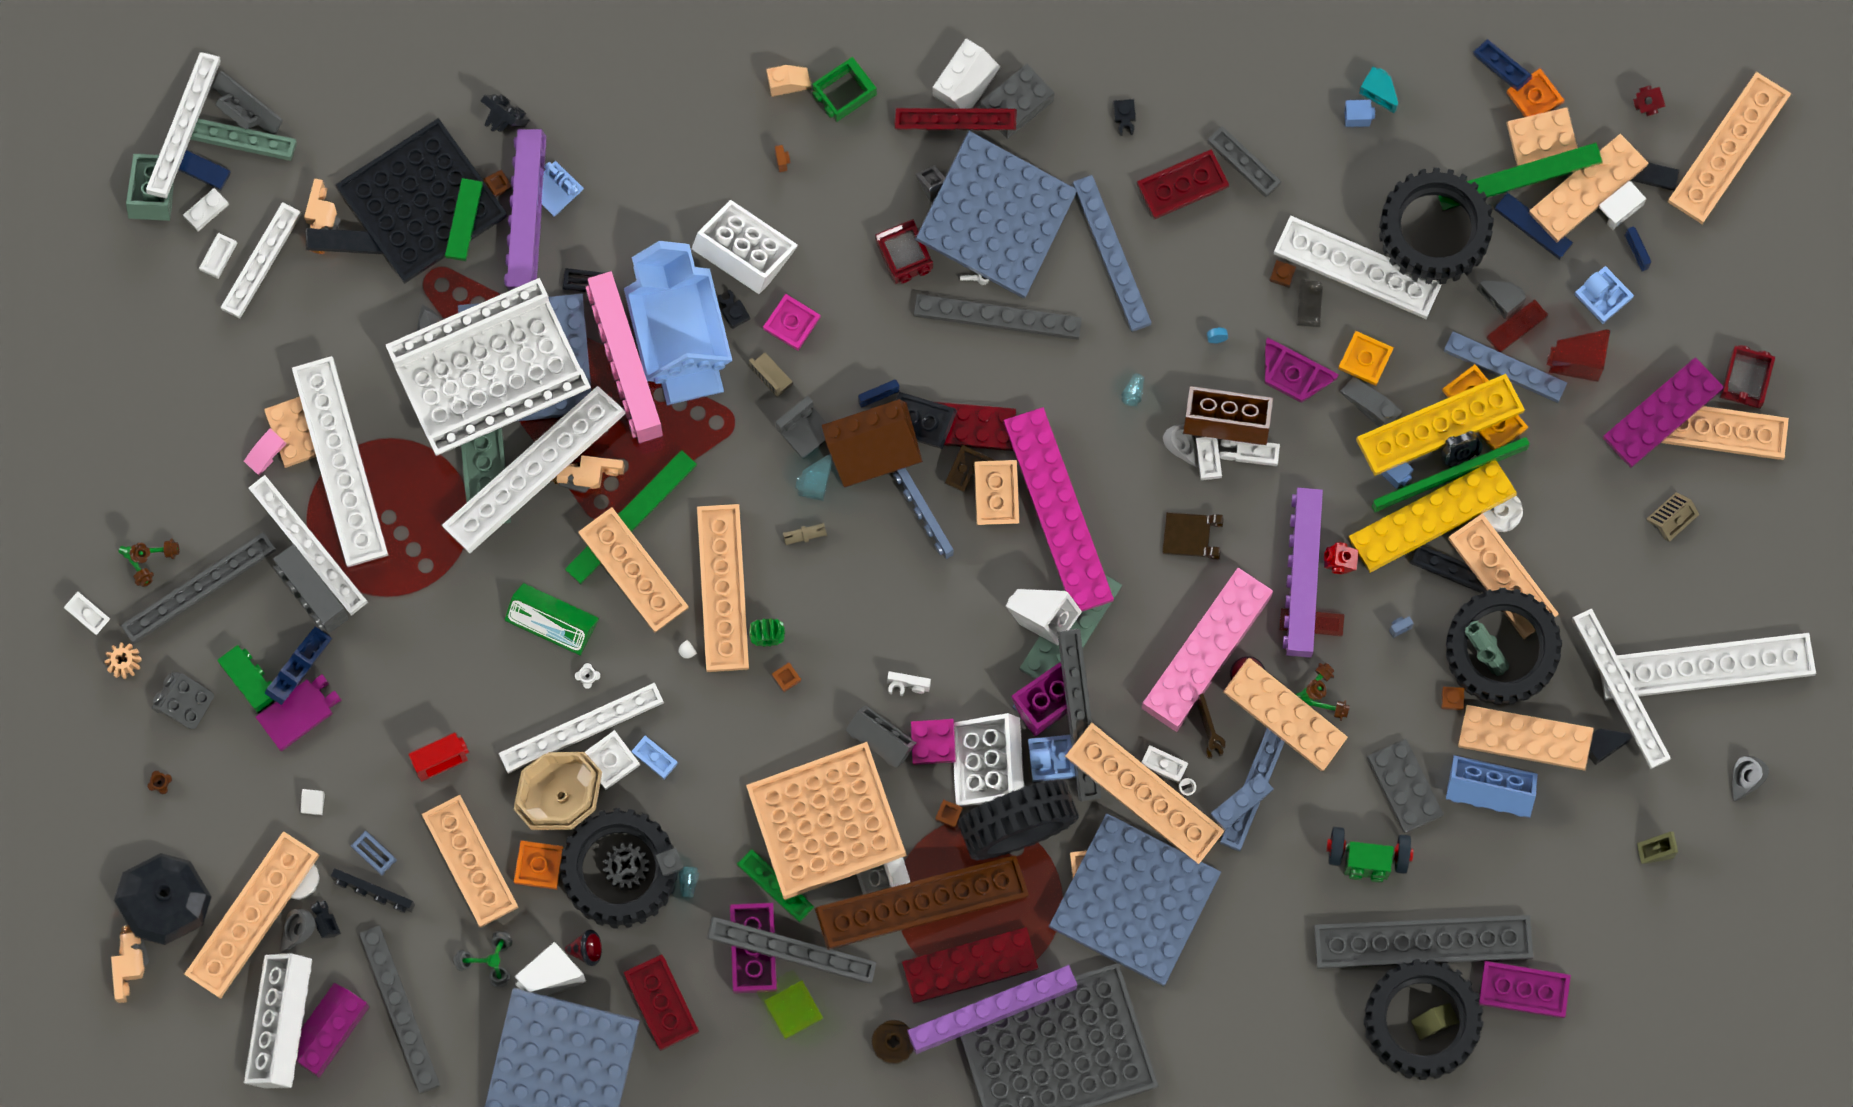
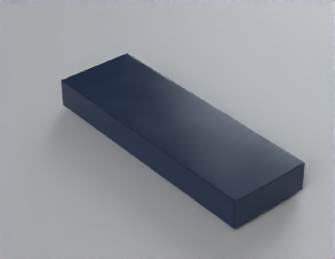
(1502, 65)
(204, 170)

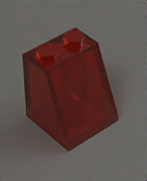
(1580, 356)

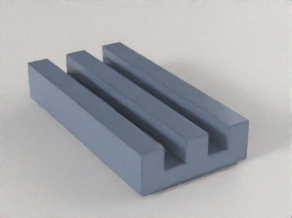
(386, 865)

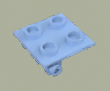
(558, 188)

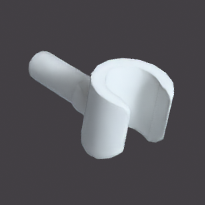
(975, 277)

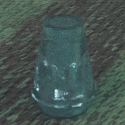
(1133, 391)
(688, 880)

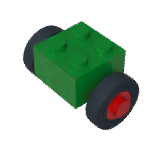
(1368, 859)

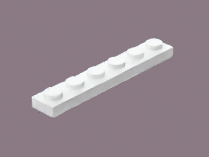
(261, 260)

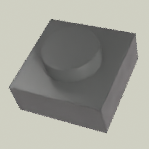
(669, 862)

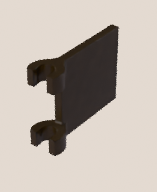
(1190, 535)
(1212, 736)

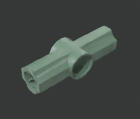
(1487, 648)

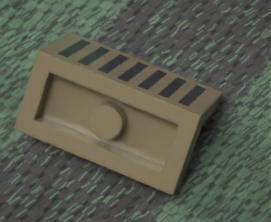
(770, 374)
(1673, 516)

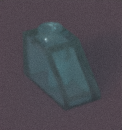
(815, 479)

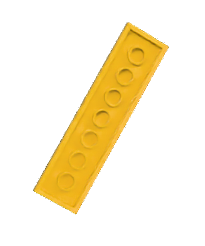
(1433, 425)
(1432, 515)

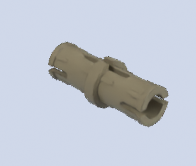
(804, 534)

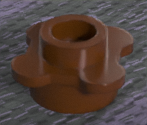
(157, 776)

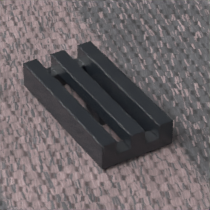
(566, 286)

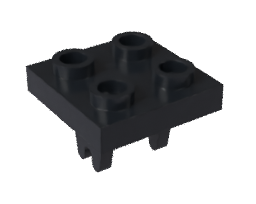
(503, 113)

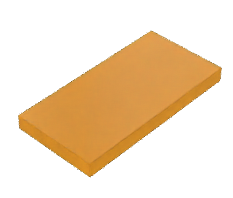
(1498, 434)

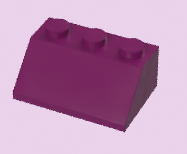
(1042, 700)

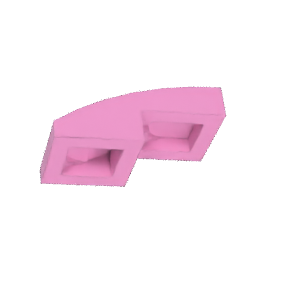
(263, 452)

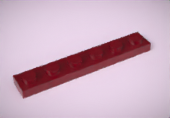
(955, 119)

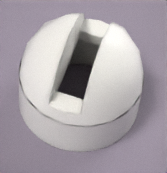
(686, 650)
(1188, 791)

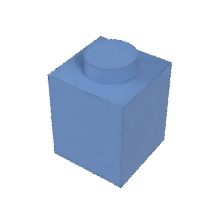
(1358, 113)
(1399, 475)

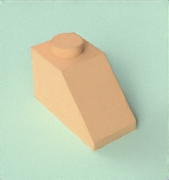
(787, 79)

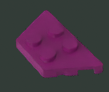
(1294, 373)

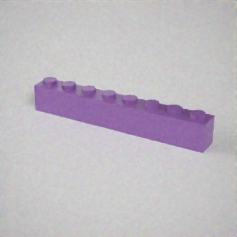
(526, 207)
(1304, 572)
(992, 1009)

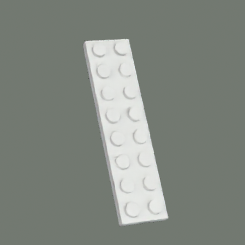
(1355, 267)

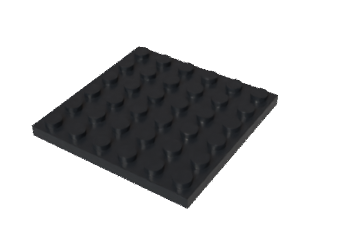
(413, 199)

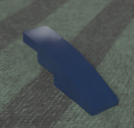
(298, 665)

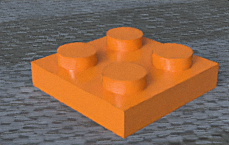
(1536, 96)
(538, 865)

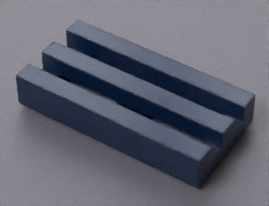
(1637, 248)
(878, 393)

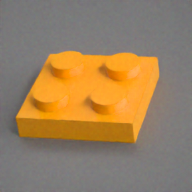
(1365, 358)

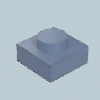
(1400, 626)

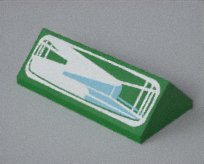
(551, 619)

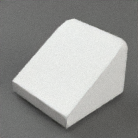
(312, 802)

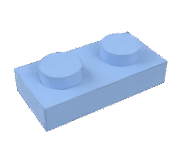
(654, 757)

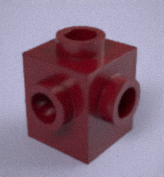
(1657, 100)

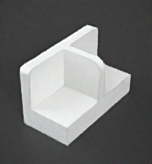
(1622, 204)

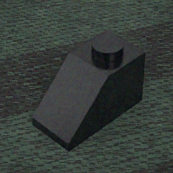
(1605, 743)

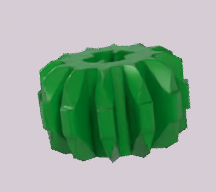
(767, 632)

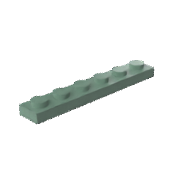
(244, 139)

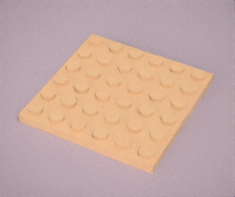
(826, 820)

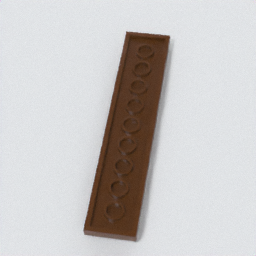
(921, 902)

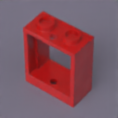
(439, 756)

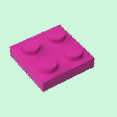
(791, 322)
(933, 741)

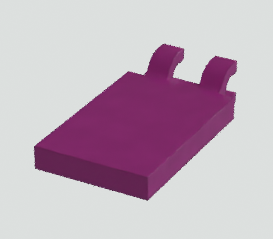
(299, 713)

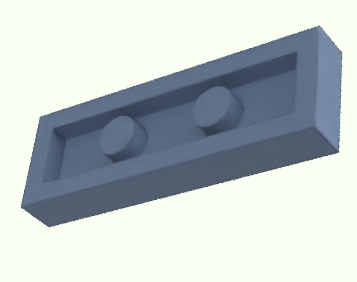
(1242, 801)

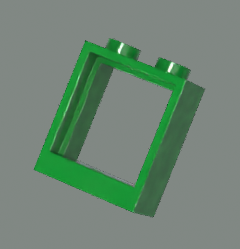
(852, 67)

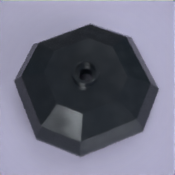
(159, 917)

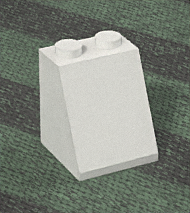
(1044, 611)
(550, 973)

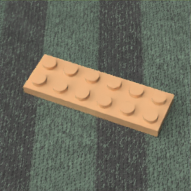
(1588, 189)
(1733, 433)
(1497, 566)
(633, 570)
(1285, 714)
(1526, 737)
(470, 861)

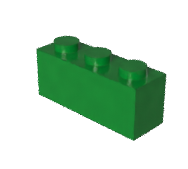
(246, 677)

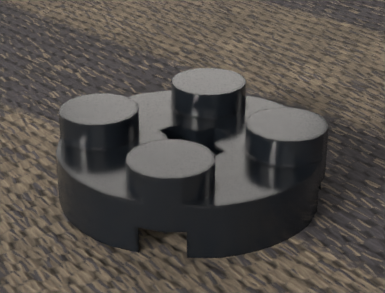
(1461, 448)

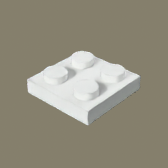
(612, 759)

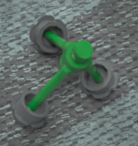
(498, 975)

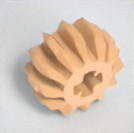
(124, 667)

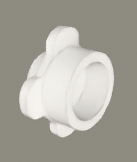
(581, 675)

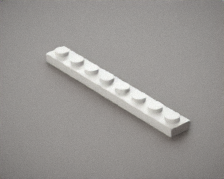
(183, 125)
(308, 545)
(1621, 688)
(581, 727)

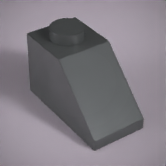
(1502, 296)

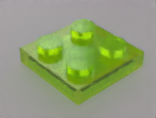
(793, 1009)

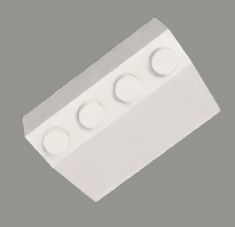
(744, 246)
(987, 758)

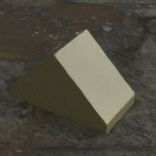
(1658, 848)
(1434, 1021)

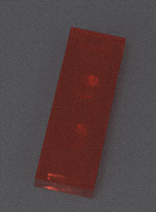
(1517, 326)
(1325, 623)

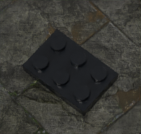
(929, 419)

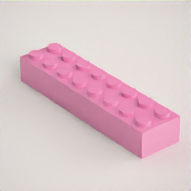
(626, 361)
(1207, 649)

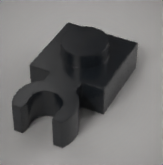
(1125, 113)
(734, 311)
(325, 922)

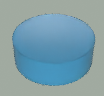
(1217, 335)

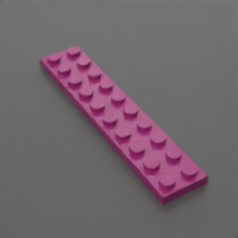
(1058, 509)

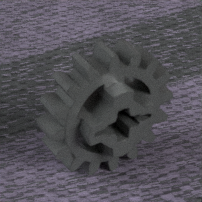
(631, 858)

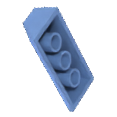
(1492, 786)

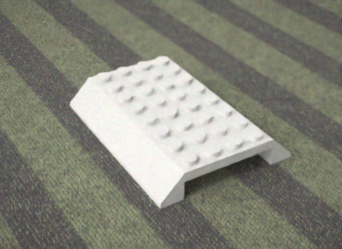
(487, 367)

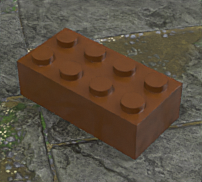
(1228, 415)

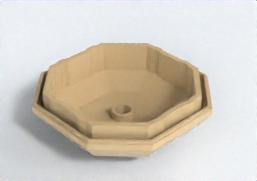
(550, 779)

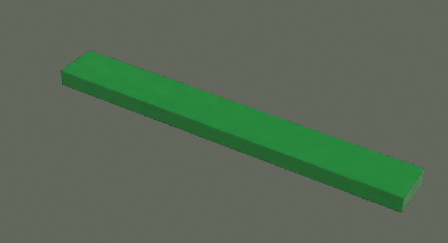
(1533, 172)
(1449, 474)
(638, 509)

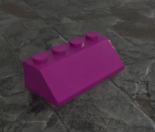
(329, 1028)

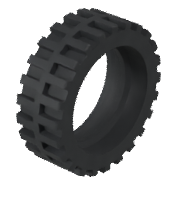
(1442, 185)
(1515, 602)
(1018, 819)
(576, 850)
(1390, 1051)

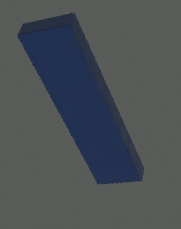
(1519, 216)

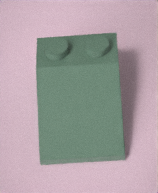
(139, 203)

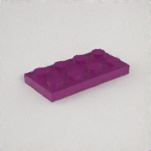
(1524, 989)

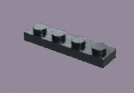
(380, 894)

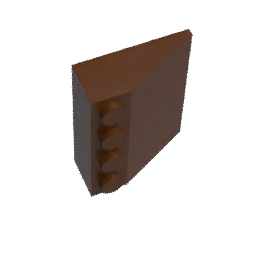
(872, 442)

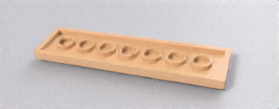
(1729, 148)
(723, 588)
(1144, 793)
(252, 914)

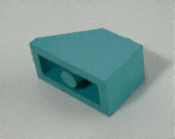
(1380, 89)

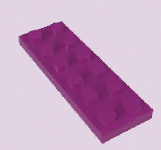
(1663, 412)

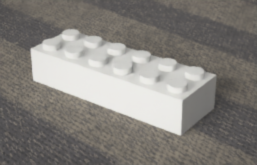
(278, 1021)

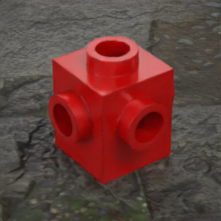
(1341, 558)

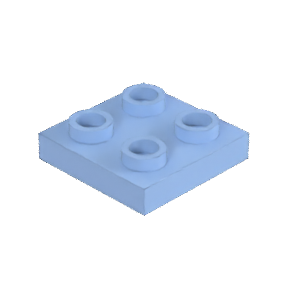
(1603, 294)
(1048, 758)

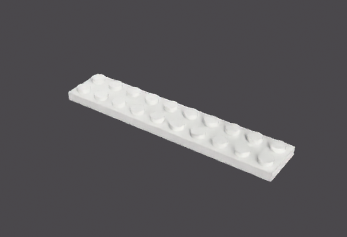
(340, 461)
(533, 469)
(1718, 665)

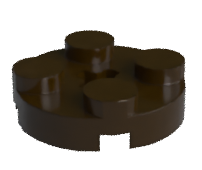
(886, 1032)

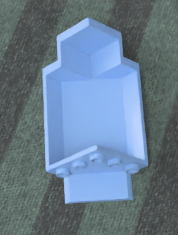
(677, 322)

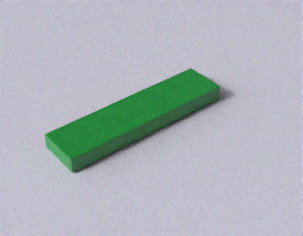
(464, 219)
(766, 878)

